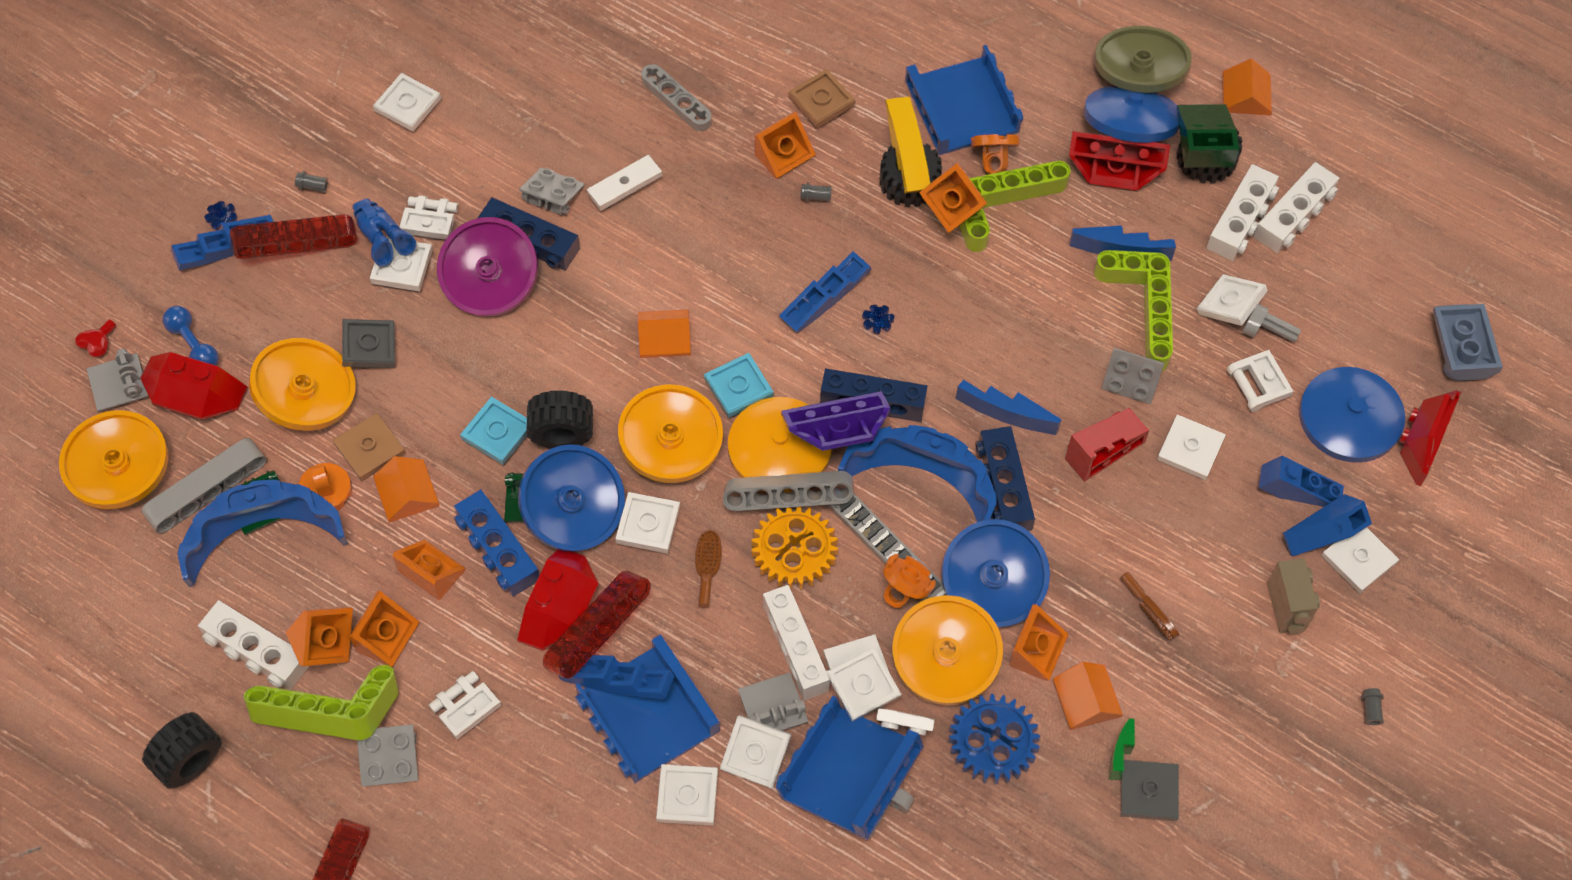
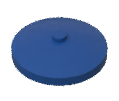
(1132, 114)
(1352, 414)
(571, 498)
(997, 569)

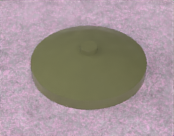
(1143, 59)

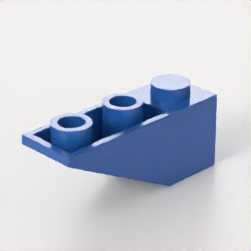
(1298, 483)
(1328, 525)

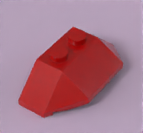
(1116, 161)
(191, 386)
(1426, 433)
(557, 599)

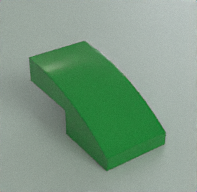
(1124, 745)

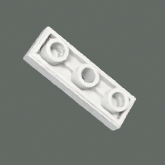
(624, 182)

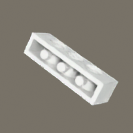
(1271, 228)
(1223, 239)
(224, 619)
(796, 642)

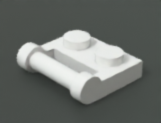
(1267, 377)

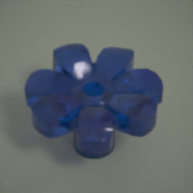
(219, 214)
(877, 318)

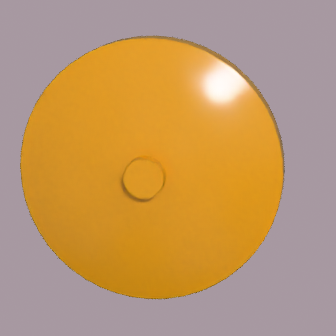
(301, 384)
(670, 433)
(765, 447)
(113, 459)
(947, 650)

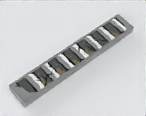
(877, 535)

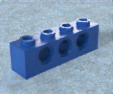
(479, 509)

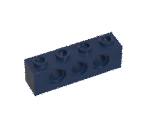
(542, 233)
(903, 397)
(1002, 443)

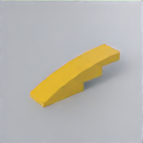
(907, 144)

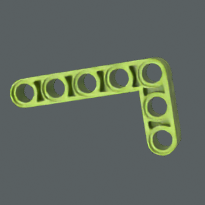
(1002, 193)
(1153, 300)
(323, 714)

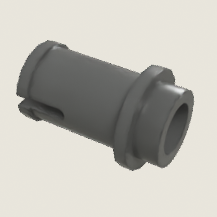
(311, 182)
(815, 192)
(1373, 706)

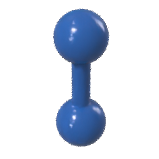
(178, 321)

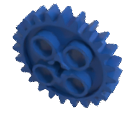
(982, 759)

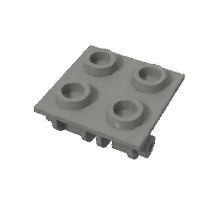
(550, 190)
(1132, 375)
(117, 381)
(774, 702)
(388, 756)

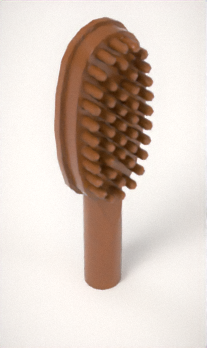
(707, 563)
(1150, 608)

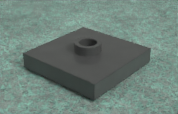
(368, 343)
(1150, 790)

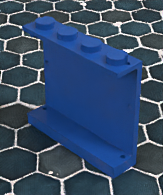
(964, 102)
(651, 729)
(848, 769)

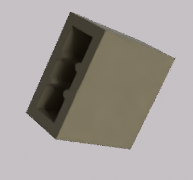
(1293, 596)

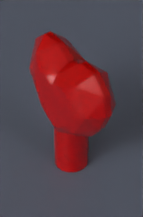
(95, 340)

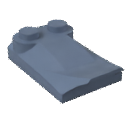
(1467, 342)

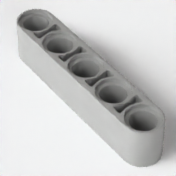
(203, 485)
(778, 499)

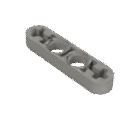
(673, 99)

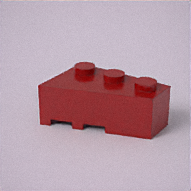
(1105, 443)

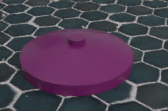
(487, 267)

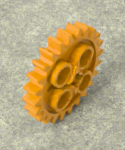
(779, 530)

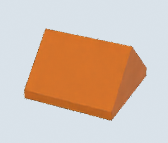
(1247, 89)
(783, 145)
(953, 198)
(664, 333)
(405, 488)
(428, 567)
(383, 630)
(321, 636)
(1038, 645)
(1087, 695)

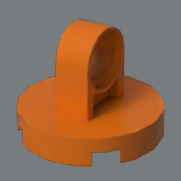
(993, 147)
(329, 482)
(908, 578)

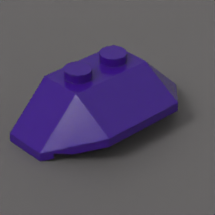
(839, 421)

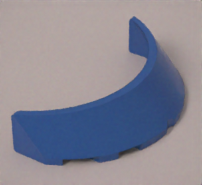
(931, 452)
(248, 505)

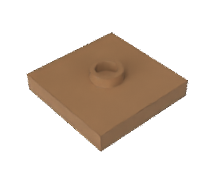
(821, 98)
(368, 446)

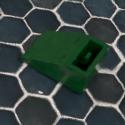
(1207, 135)

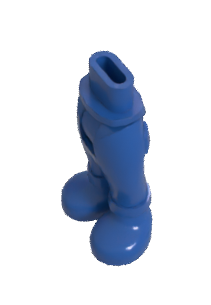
(374, 219)

